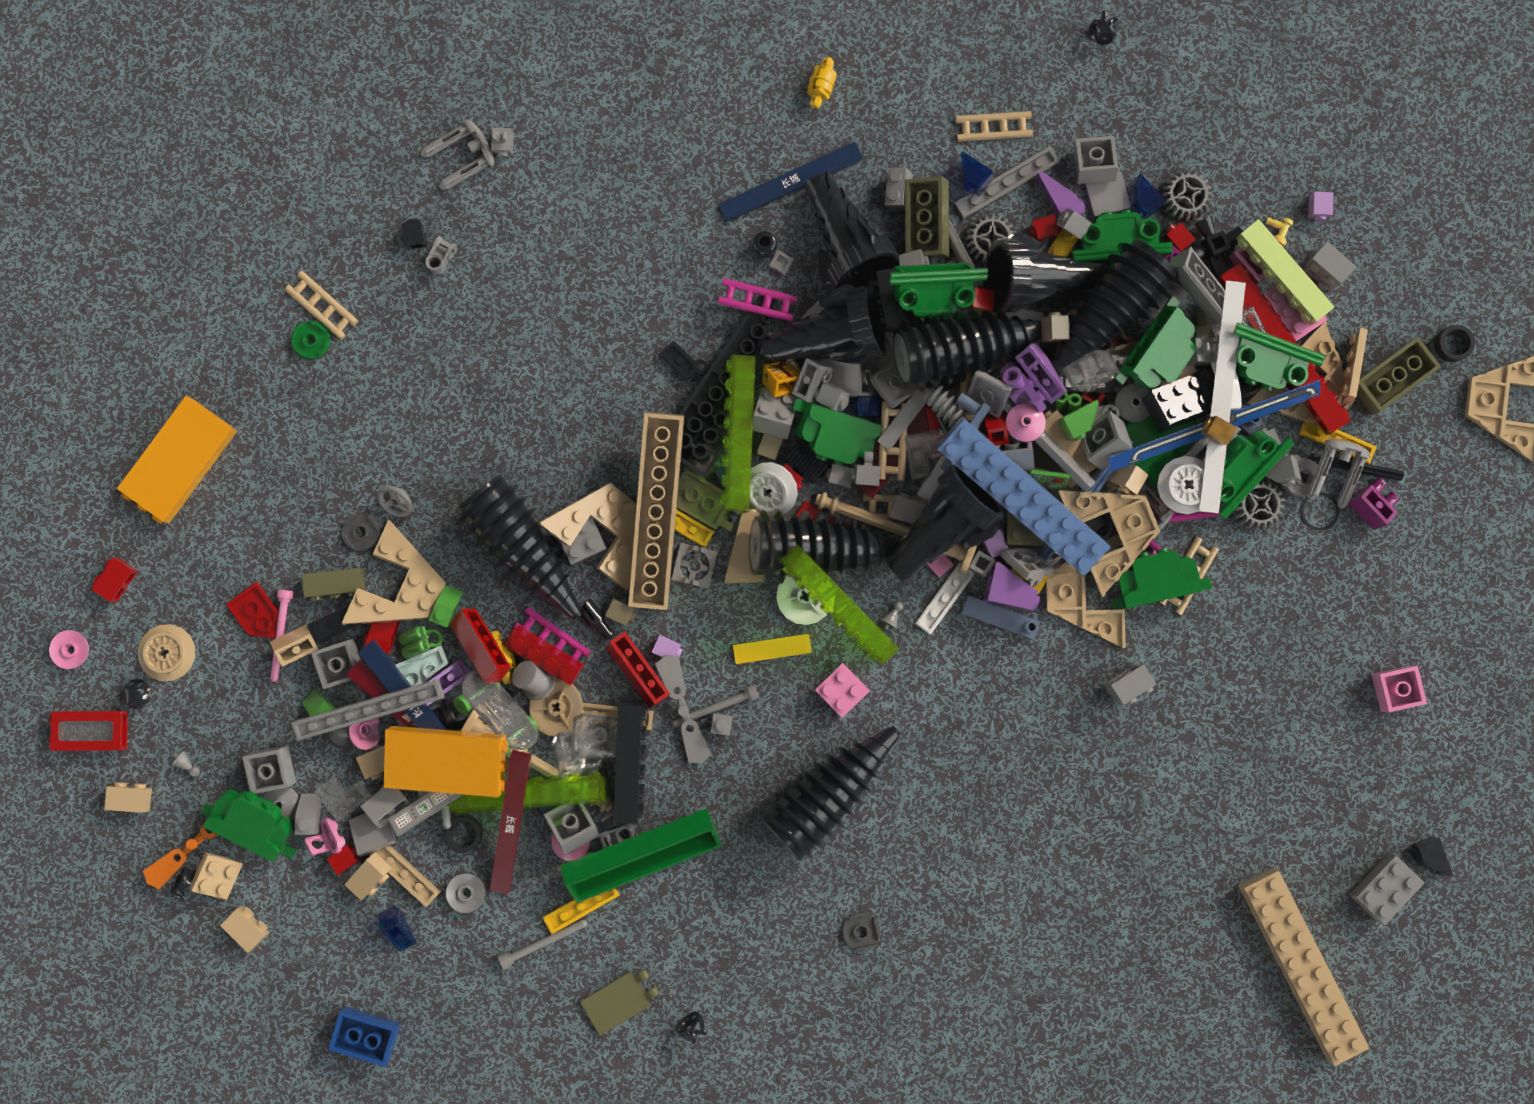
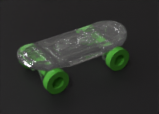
(497, 711)

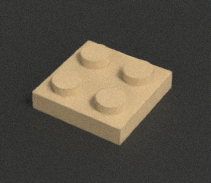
(215, 875)

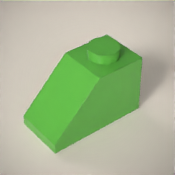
(1079, 421)
(446, 606)
(316, 703)

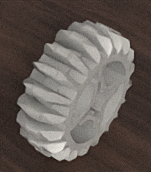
(1189, 210)
(983, 239)
(1272, 516)

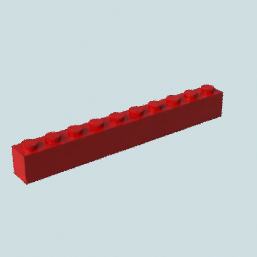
(1323, 408)

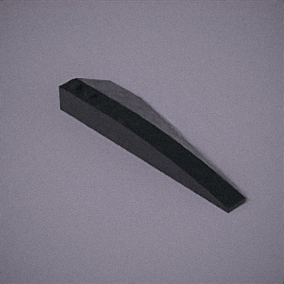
(705, 408)

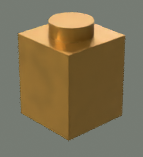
(1218, 430)

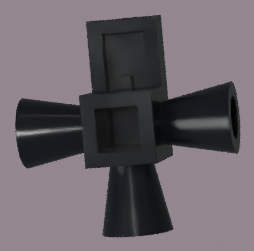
(1216, 245)

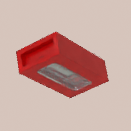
(88, 730)

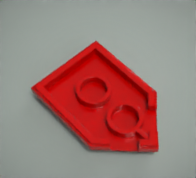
(255, 612)

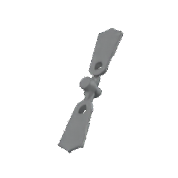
(672, 677)

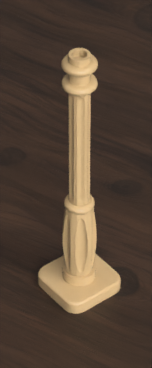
(834, 505)
(474, 724)

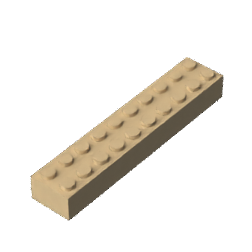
(656, 510)
(1303, 966)

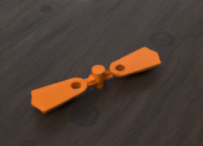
(167, 866)

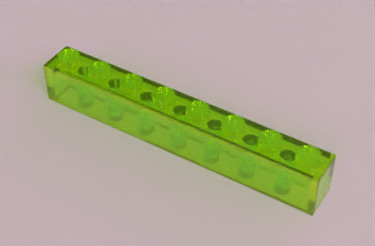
(739, 433)
(839, 604)
(542, 793)

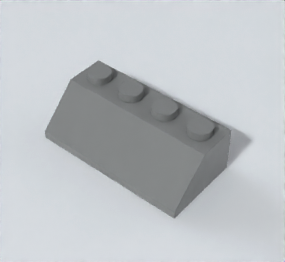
(1200, 284)

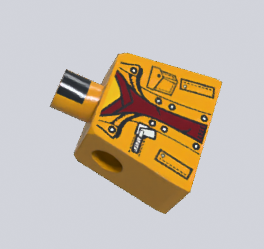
(780, 377)

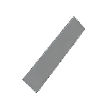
(903, 419)

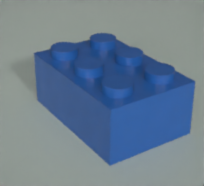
(364, 1036)

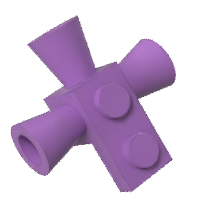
(1023, 387)

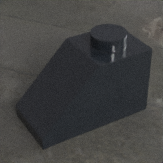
(1432, 855)

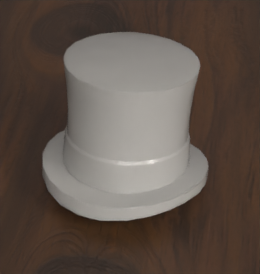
(533, 680)

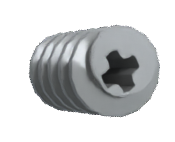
(944, 405)

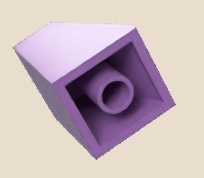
(1009, 590)

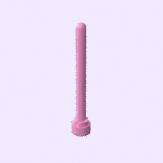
(284, 598)

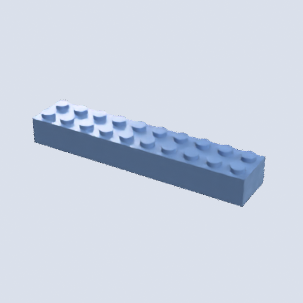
(1022, 496)

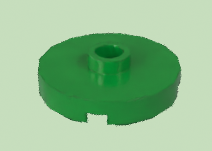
(303, 333)

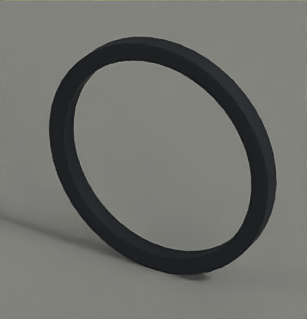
(1323, 528)

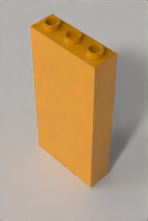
(176, 460)
(445, 761)

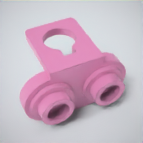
(329, 836)

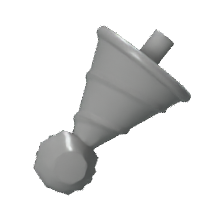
(891, 618)
(183, 762)

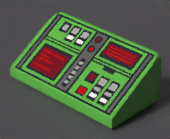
(1050, 480)

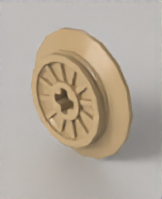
(176, 662)
(545, 714)

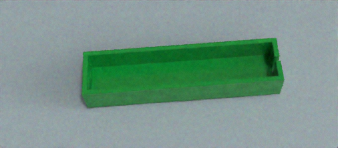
(640, 855)

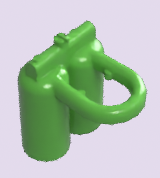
(1067, 404)
(416, 641)

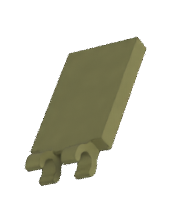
(703, 501)
(618, 1001)

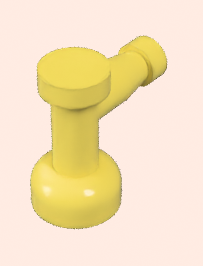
(1283, 225)

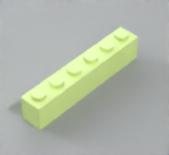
(1284, 272)

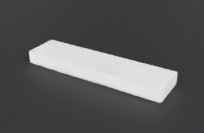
(943, 600)

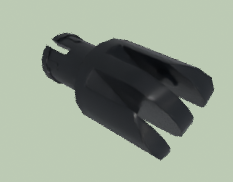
(595, 619)

